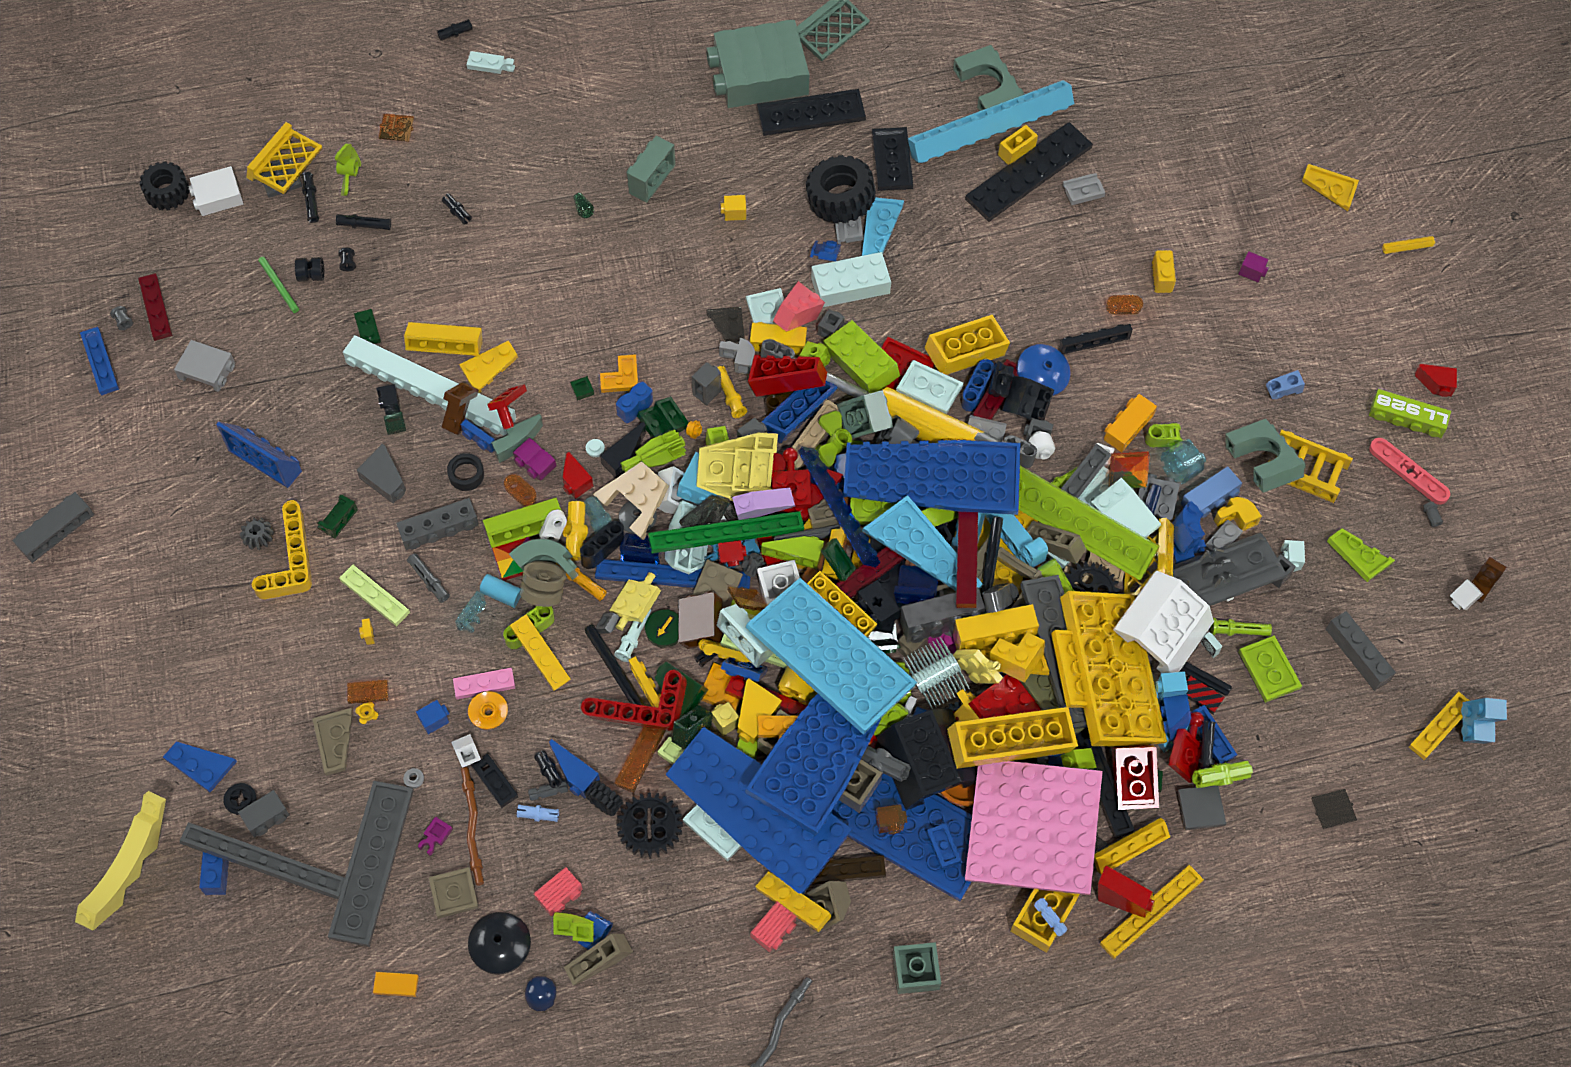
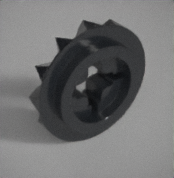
(234, 793)

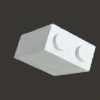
(215, 191)

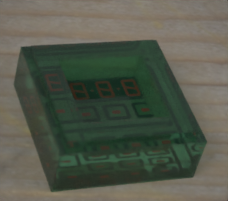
(394, 423)

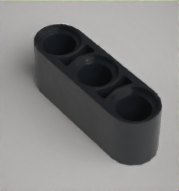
(602, 545)

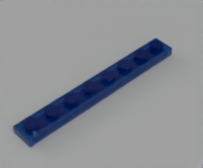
(839, 507)

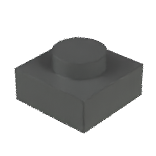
(607, 623)

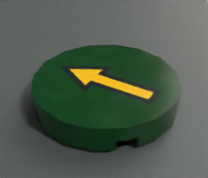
(663, 628)

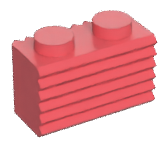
(558, 892)
(773, 927)

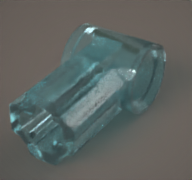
(596, 514)

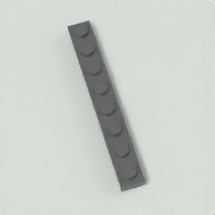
(262, 860)

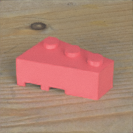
(798, 308)

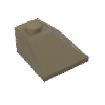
(832, 897)

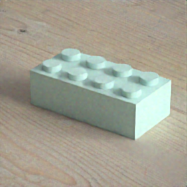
(851, 279)

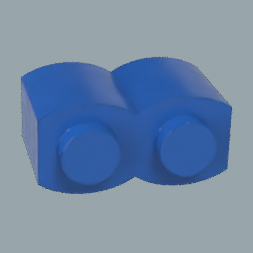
(631, 403)

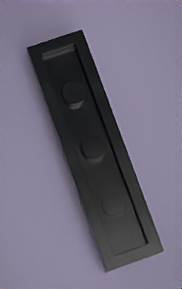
(1095, 339)

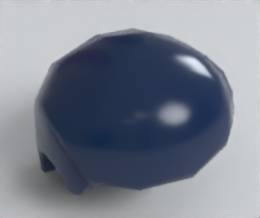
(540, 993)

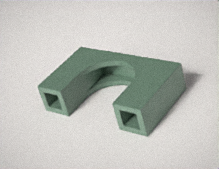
(988, 62)
(1264, 437)

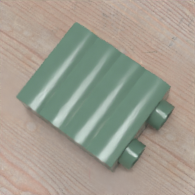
(759, 64)

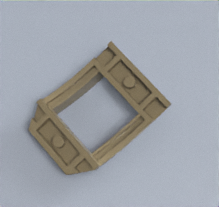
(1011, 562)

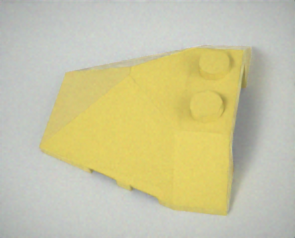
(737, 465)

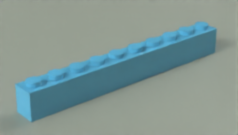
(991, 121)

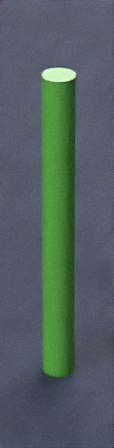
(278, 284)

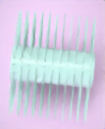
(936, 672)

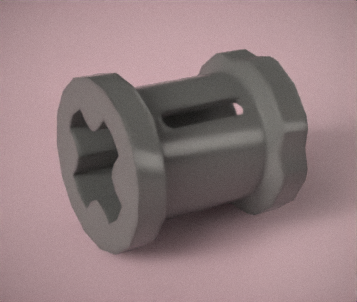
(120, 315)

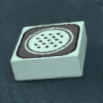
(1211, 644)

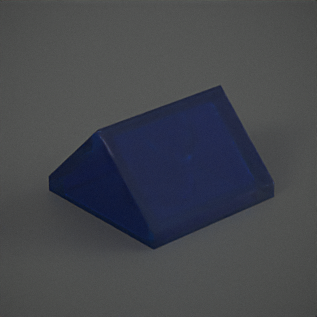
(638, 550)

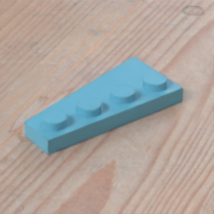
(880, 224)

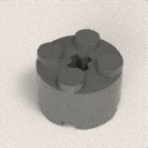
(899, 432)

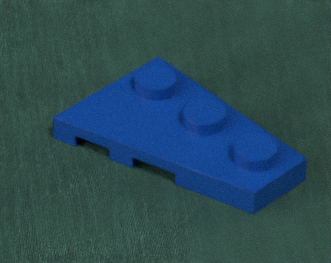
(199, 765)

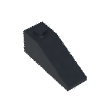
(623, 450)

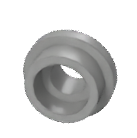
(415, 783)

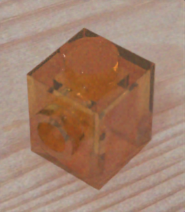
(890, 819)

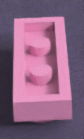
(489, 681)

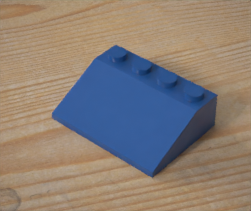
(260, 453)

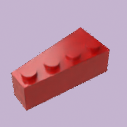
(785, 374)

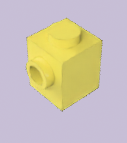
(725, 718)

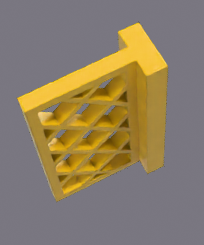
(269, 153)
(1164, 556)

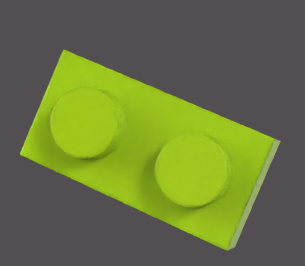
(894, 715)

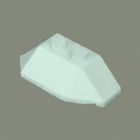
(687, 559)

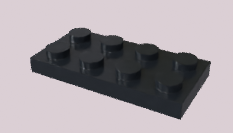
(892, 158)

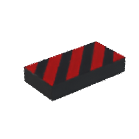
(1203, 695)

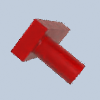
(503, 400)

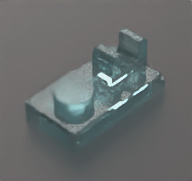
(469, 613)

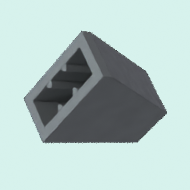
(382, 475)

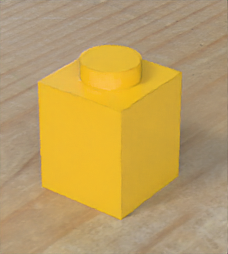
(734, 207)

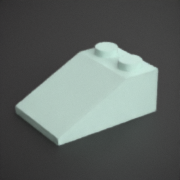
(1127, 508)

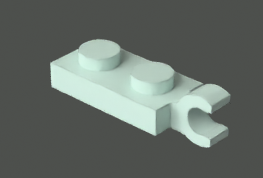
(489, 63)

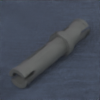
(432, 584)

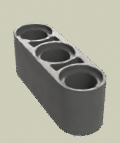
(997, 598)

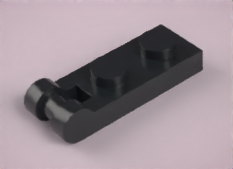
(494, 781)

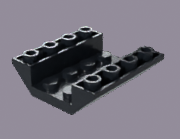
(927, 748)

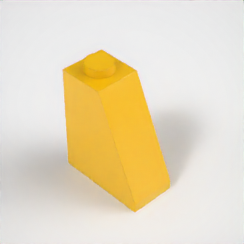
(755, 703)

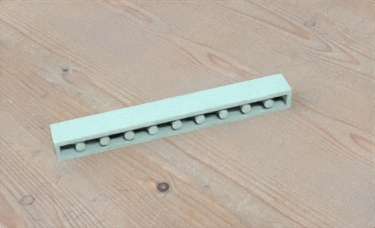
(418, 381)

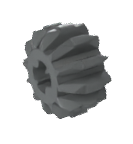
(256, 533)

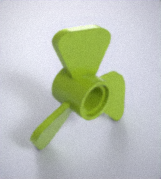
(347, 165)
(839, 437)

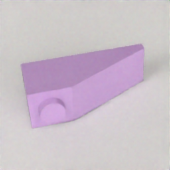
(762, 502)

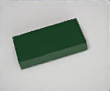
(838, 559)

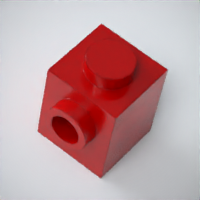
(731, 553)

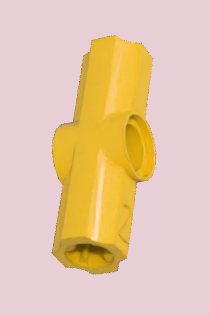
(575, 529)

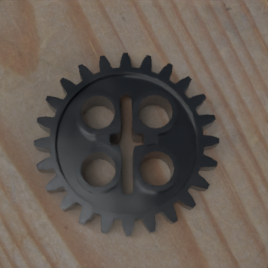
(1100, 578)
(668, 824)

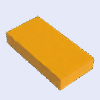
(395, 984)

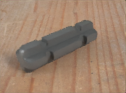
(546, 791)

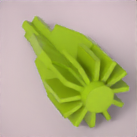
(658, 451)

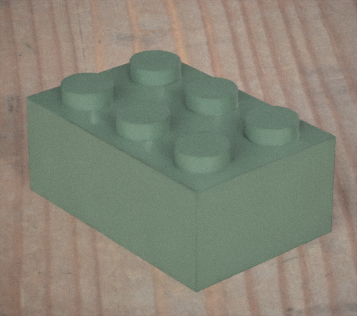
(651, 168)
(865, 414)

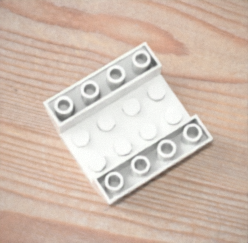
(1166, 621)

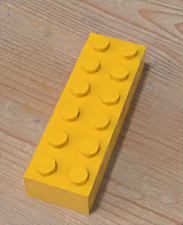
(1012, 737)

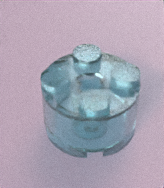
(1183, 461)

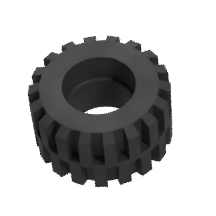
(164, 174)

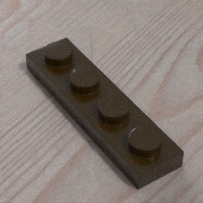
(852, 869)

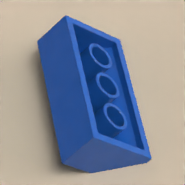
(797, 410)

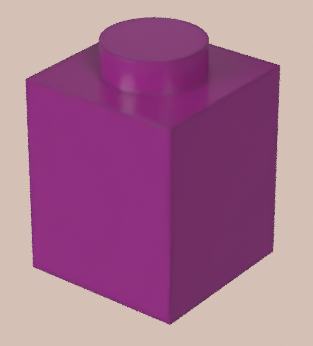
(1254, 267)

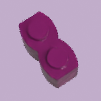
(534, 459)

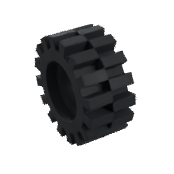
(604, 798)

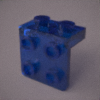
(915, 585)

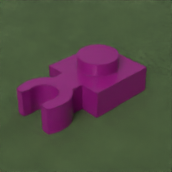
(436, 833)

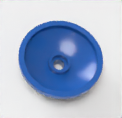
(1033, 366)

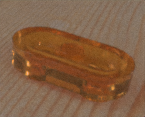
(1124, 304)
(521, 491)

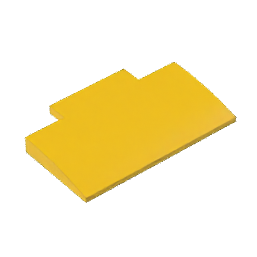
(1106, 672)

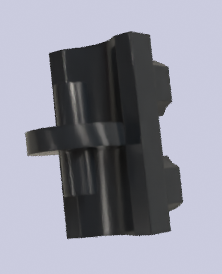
(1001, 380)

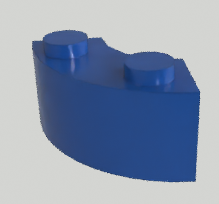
(1188, 528)

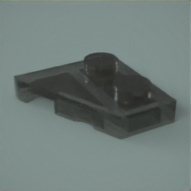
(728, 322)
(707, 512)

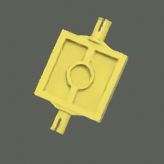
(635, 601)
(978, 666)

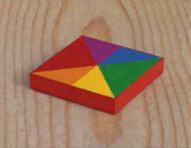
(507, 566)

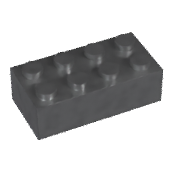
(935, 616)

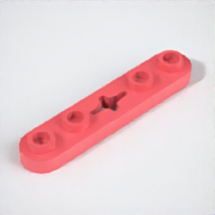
(1400, 463)

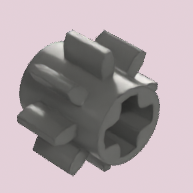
(752, 563)

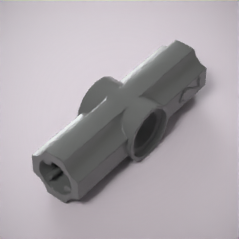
(886, 763)

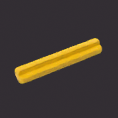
(1410, 244)

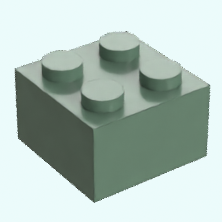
(916, 968)

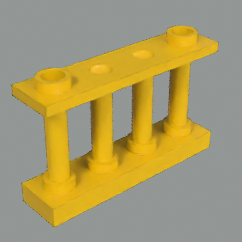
(1310, 483)

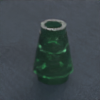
(583, 206)

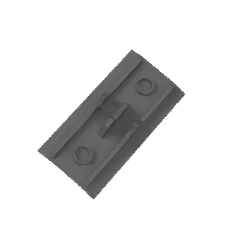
(1231, 569)

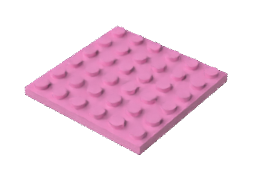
(1034, 827)

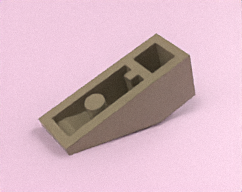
(1059, 542)
(598, 958)

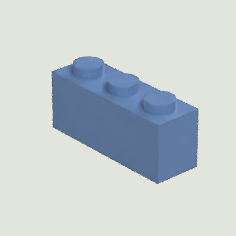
(1214, 491)

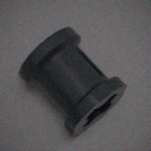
(346, 259)

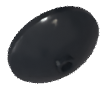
(503, 955)

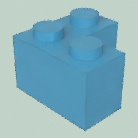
(1480, 719)

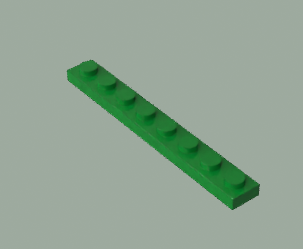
(725, 532)

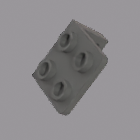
(1167, 498)

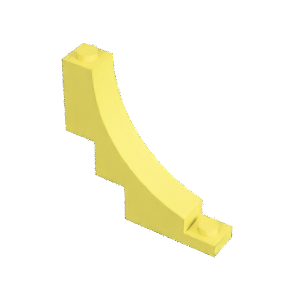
(127, 866)

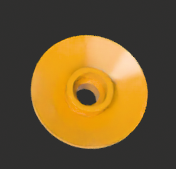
(486, 702)

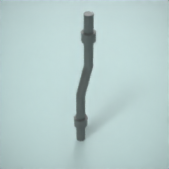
(795, 997)

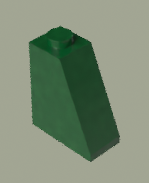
(694, 691)

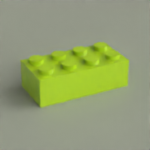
(861, 358)

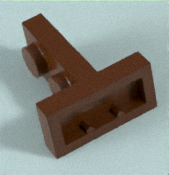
(458, 403)
(1488, 576)

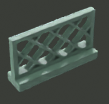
(818, 19)

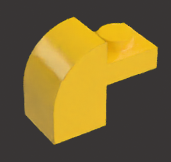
(1239, 510)

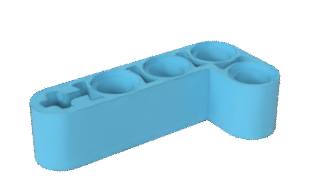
(1019, 541)

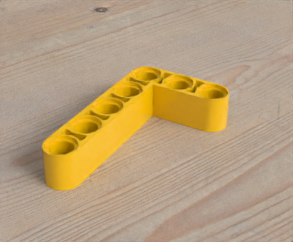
(295, 555)

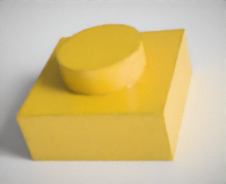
(366, 631)

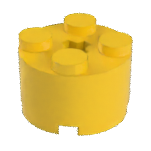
(795, 687)

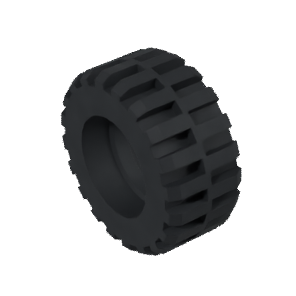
(838, 172)

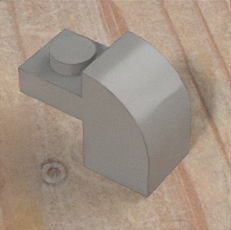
(742, 353)

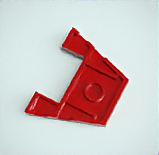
(780, 464)

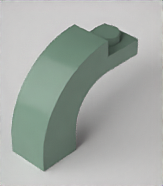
(544, 551)

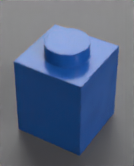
(433, 716)

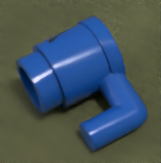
(601, 929)

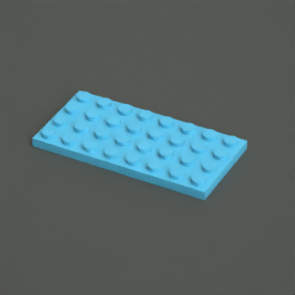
(831, 655)

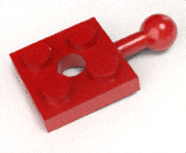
(799, 478)
(1187, 749)

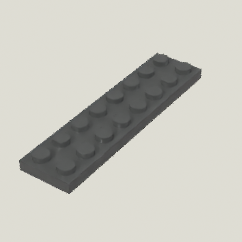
(1045, 597)
(371, 864)

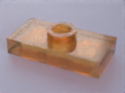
(367, 691)

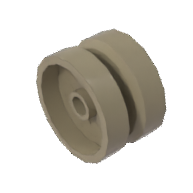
(542, 583)

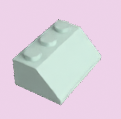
(733, 623)

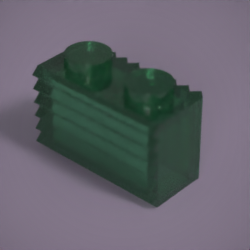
(689, 726)

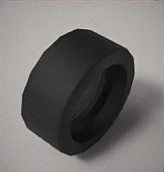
(461, 459)

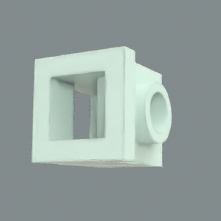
(1294, 552)

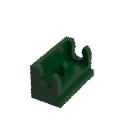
(338, 517)

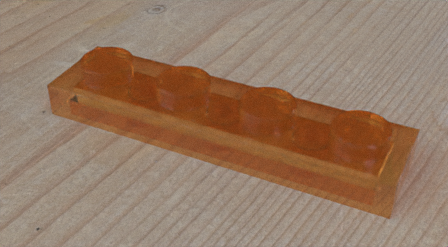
(639, 757)

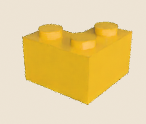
(1021, 659)

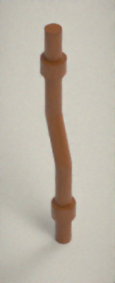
(475, 863)

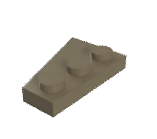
(333, 739)

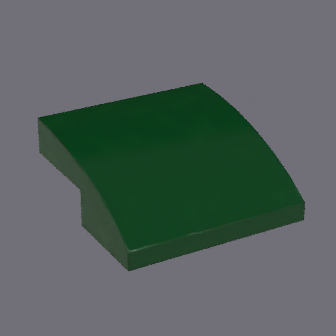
(663, 418)

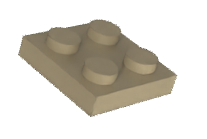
(717, 579)
(453, 892)

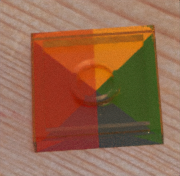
(1130, 467)

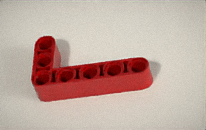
(640, 711)

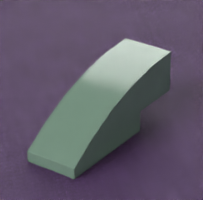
(516, 436)

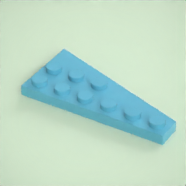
(917, 540)

